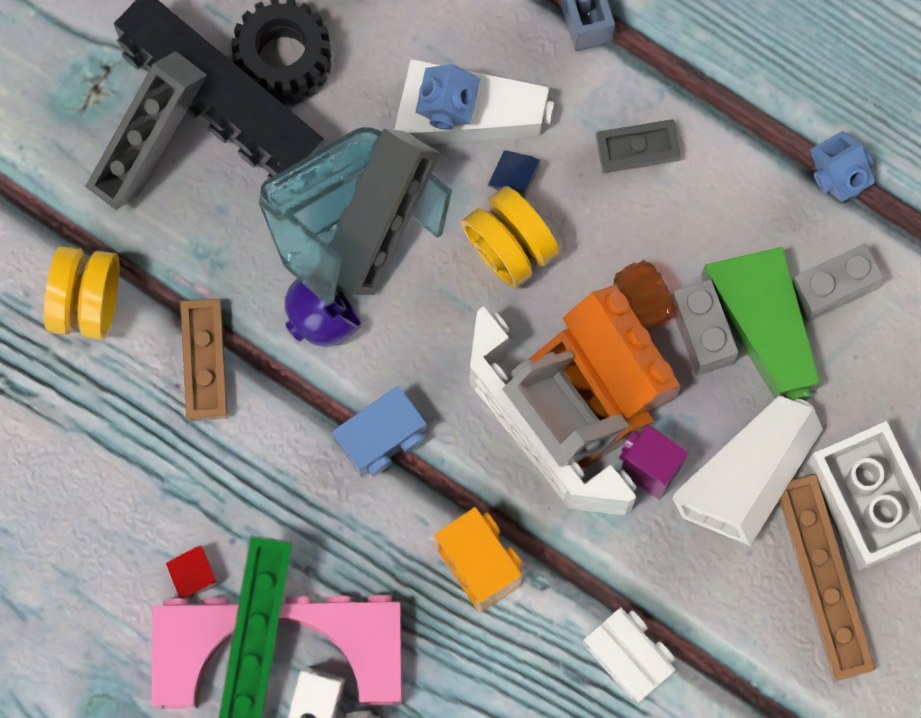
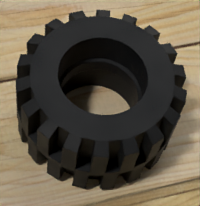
(283, 21)

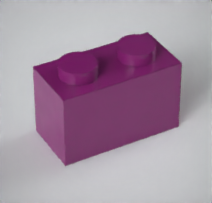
(652, 460)

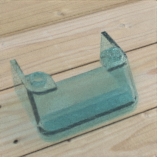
(311, 196)

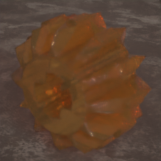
(645, 293)

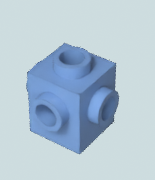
(447, 96)
(842, 166)

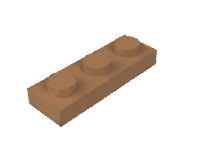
(203, 360)

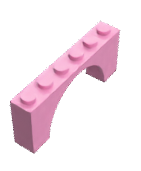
(191, 635)

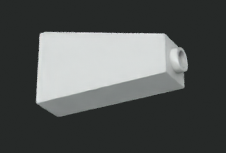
(501, 110)
(751, 472)

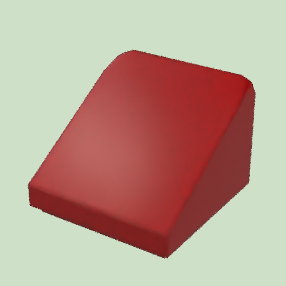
(191, 573)

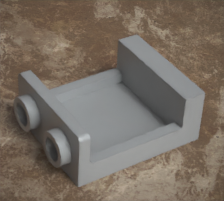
(558, 410)

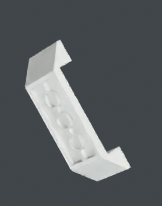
(605, 493)

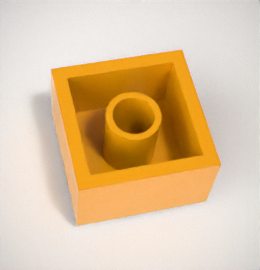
(478, 559)

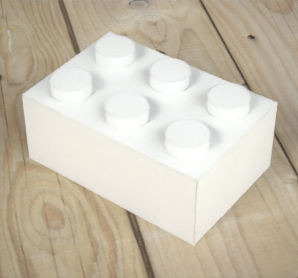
(870, 495)

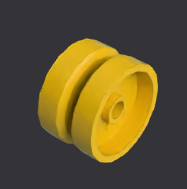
(510, 237)
(81, 292)

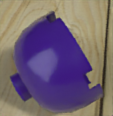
(317, 321)

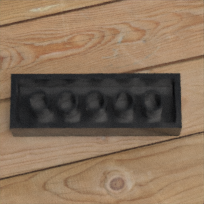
(228, 96)

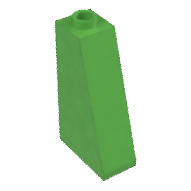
(766, 319)

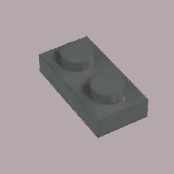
(638, 146)

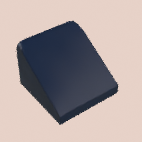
(515, 171)

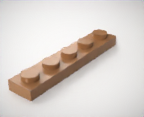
(825, 579)

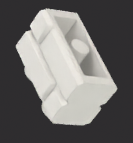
(630, 655)

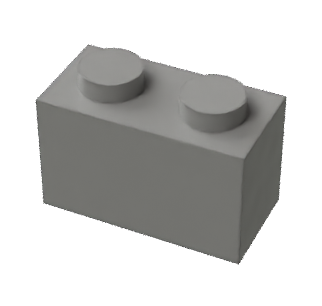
(836, 282)
(704, 327)

